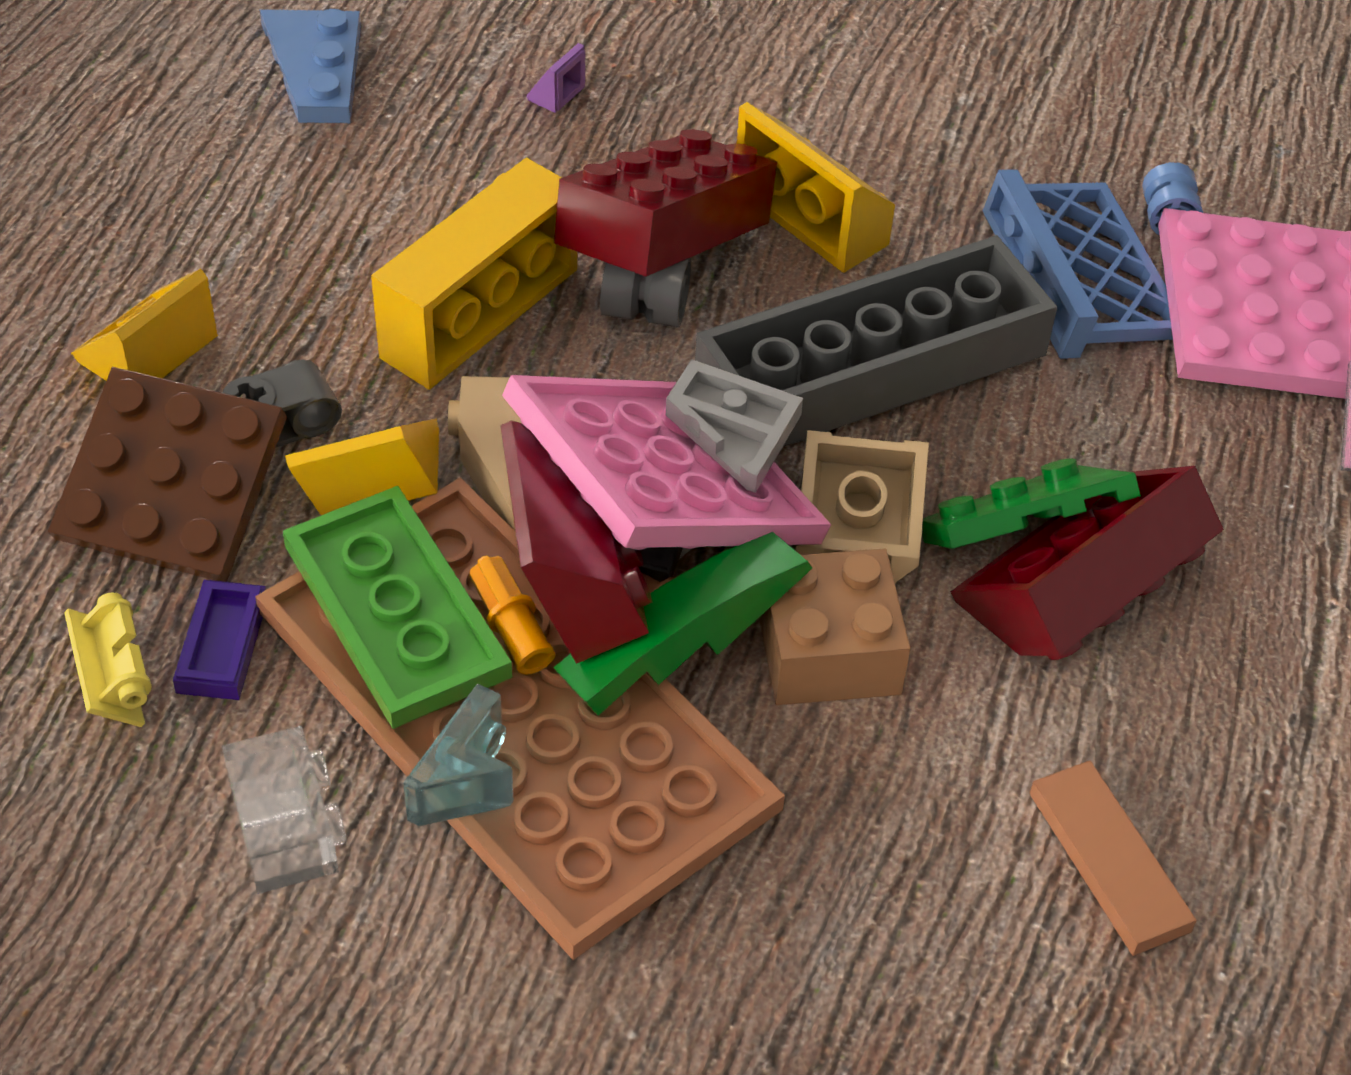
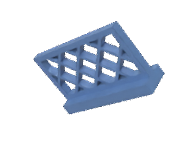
(1031, 238)

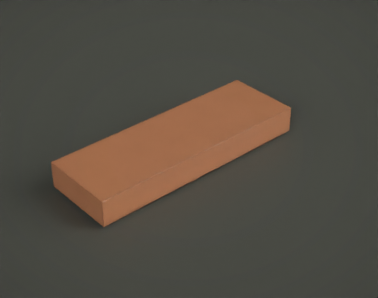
(1112, 858)

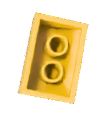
(817, 195)

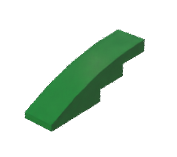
(698, 607)

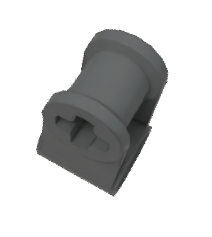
(300, 392)

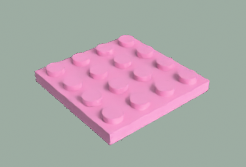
(1258, 302)
(648, 473)

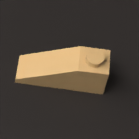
(477, 423)

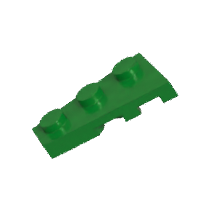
(1005, 510)

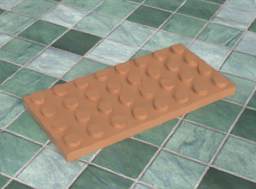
(602, 803)

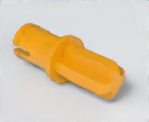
(511, 615)

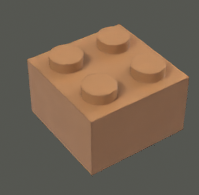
(837, 631)

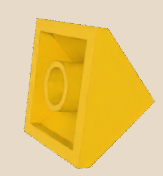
(155, 332)
(369, 465)

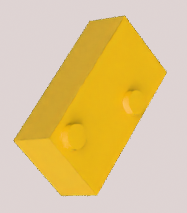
(471, 275)

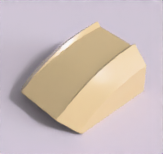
(868, 495)

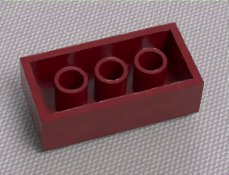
(664, 202)

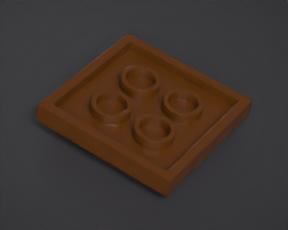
(168, 474)

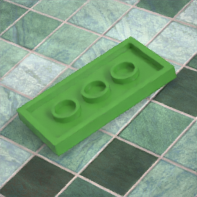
(396, 606)

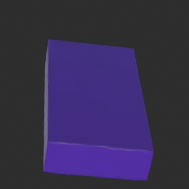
(219, 641)

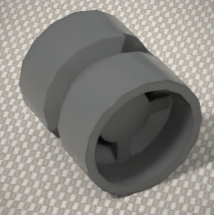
(658, 296)

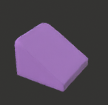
(561, 81)

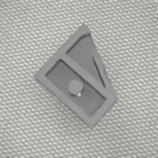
(733, 419)

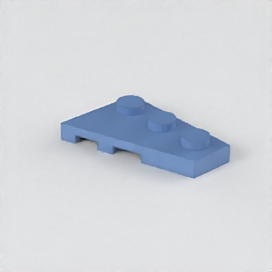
(316, 60)

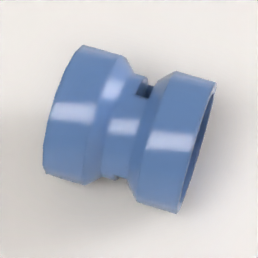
(1170, 187)

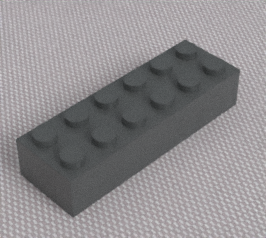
(890, 335)

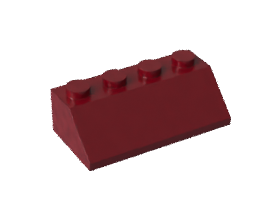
(570, 554)
(1091, 564)

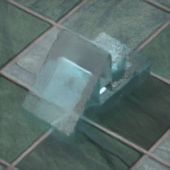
(460, 767)

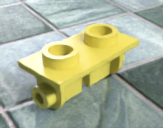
(107, 662)

